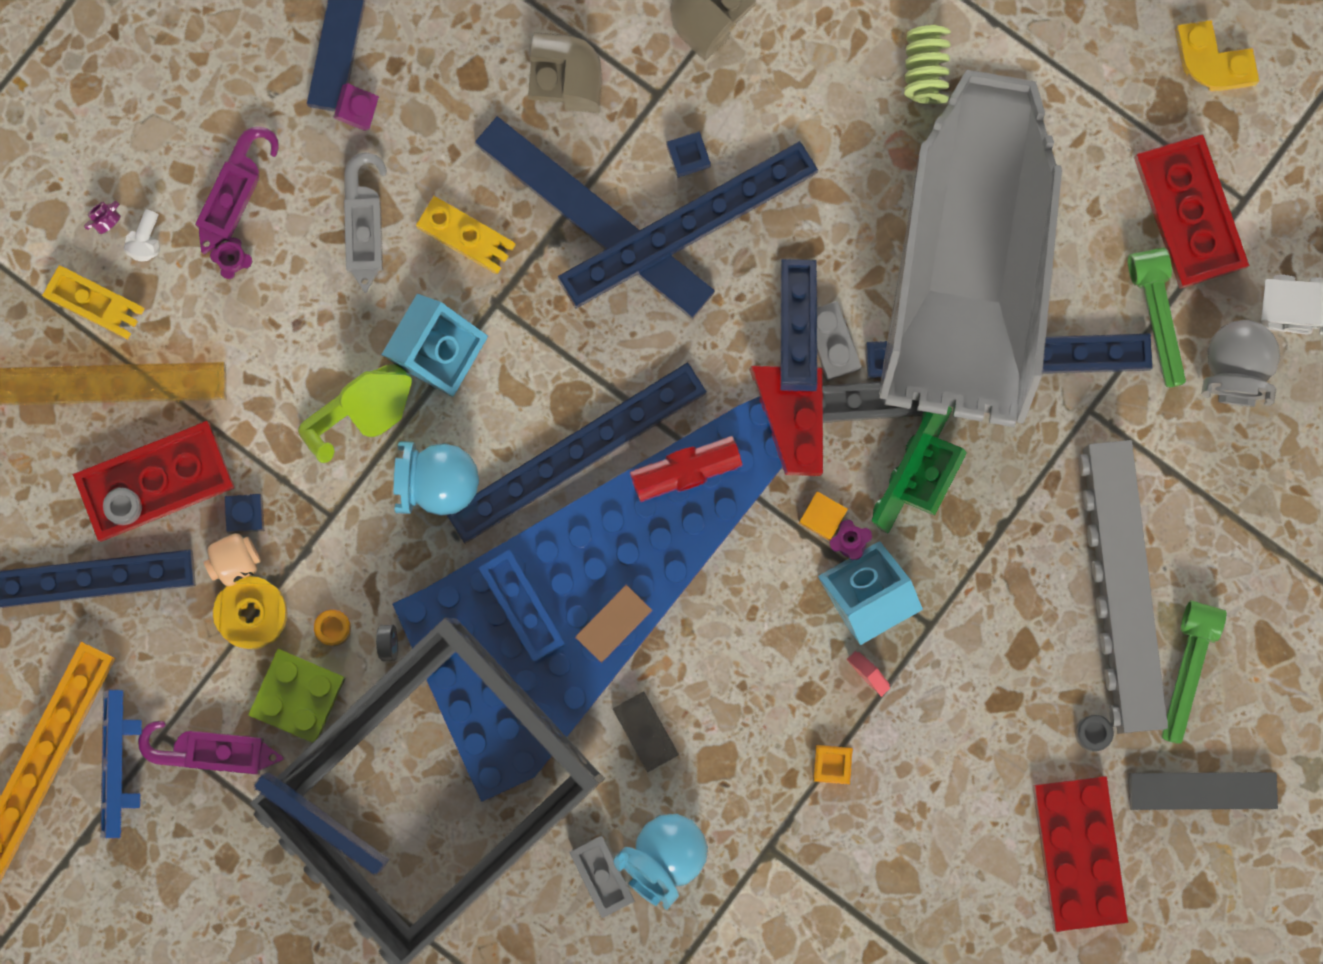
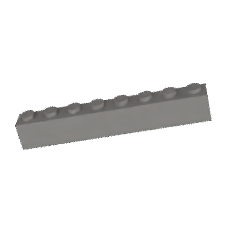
(1124, 587)

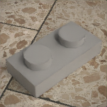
(834, 343)
(601, 876)

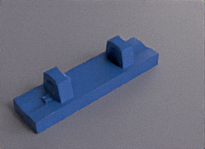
(111, 777)

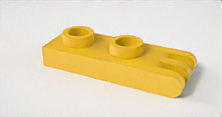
(464, 234)
(91, 301)

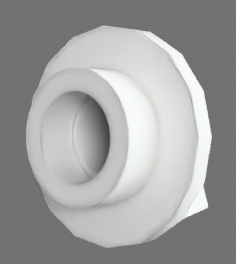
(139, 243)

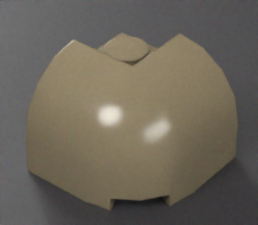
(707, 23)
(565, 72)

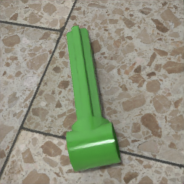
(1151, 271)
(1201, 625)

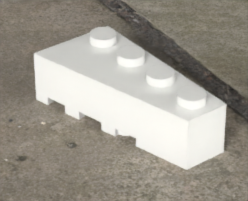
(1293, 305)

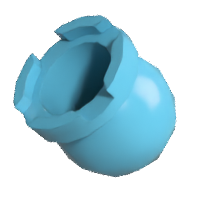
(437, 479)
(666, 856)

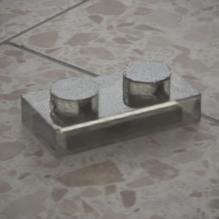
(645, 731)

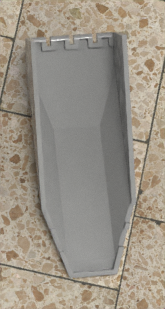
(977, 257)

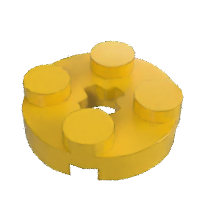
(264, 628)

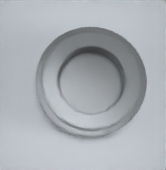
(122, 506)

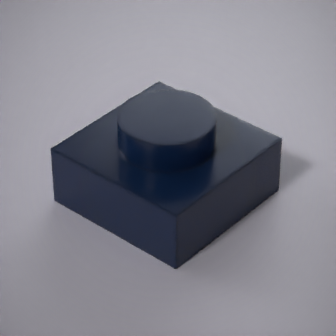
(688, 154)
(244, 513)

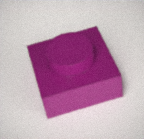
(356, 107)

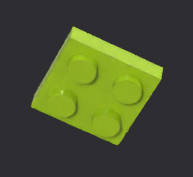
(296, 696)

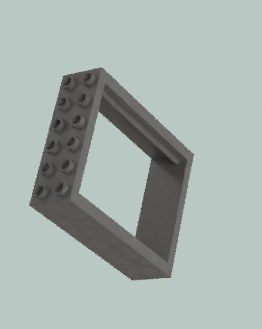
(328, 865)

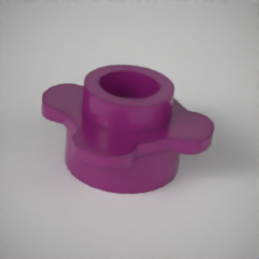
(103, 217)
(221, 254)
(854, 549)

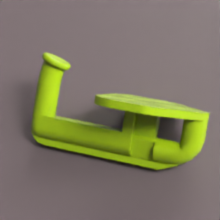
(371, 401)

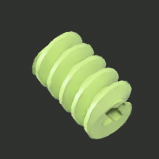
(924, 64)

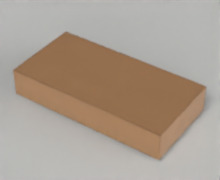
(613, 623)

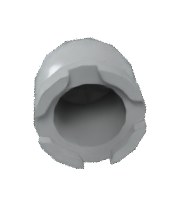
(1242, 361)

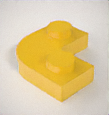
(1207, 66)

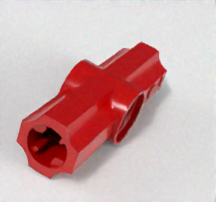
(686, 469)

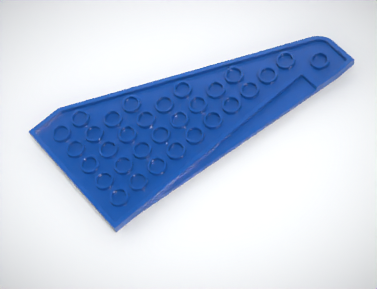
(576, 568)

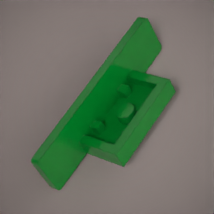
(922, 474)

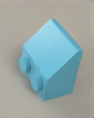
(435, 344)
(871, 593)

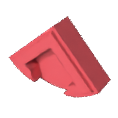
(869, 673)

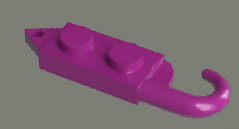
(232, 190)
(210, 751)

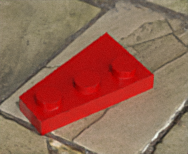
(794, 421)

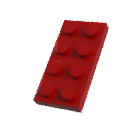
(1191, 211)
(163, 474)
(1080, 854)

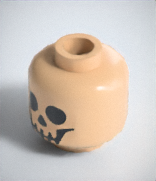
(232, 559)

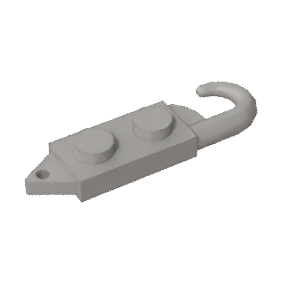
(363, 222)

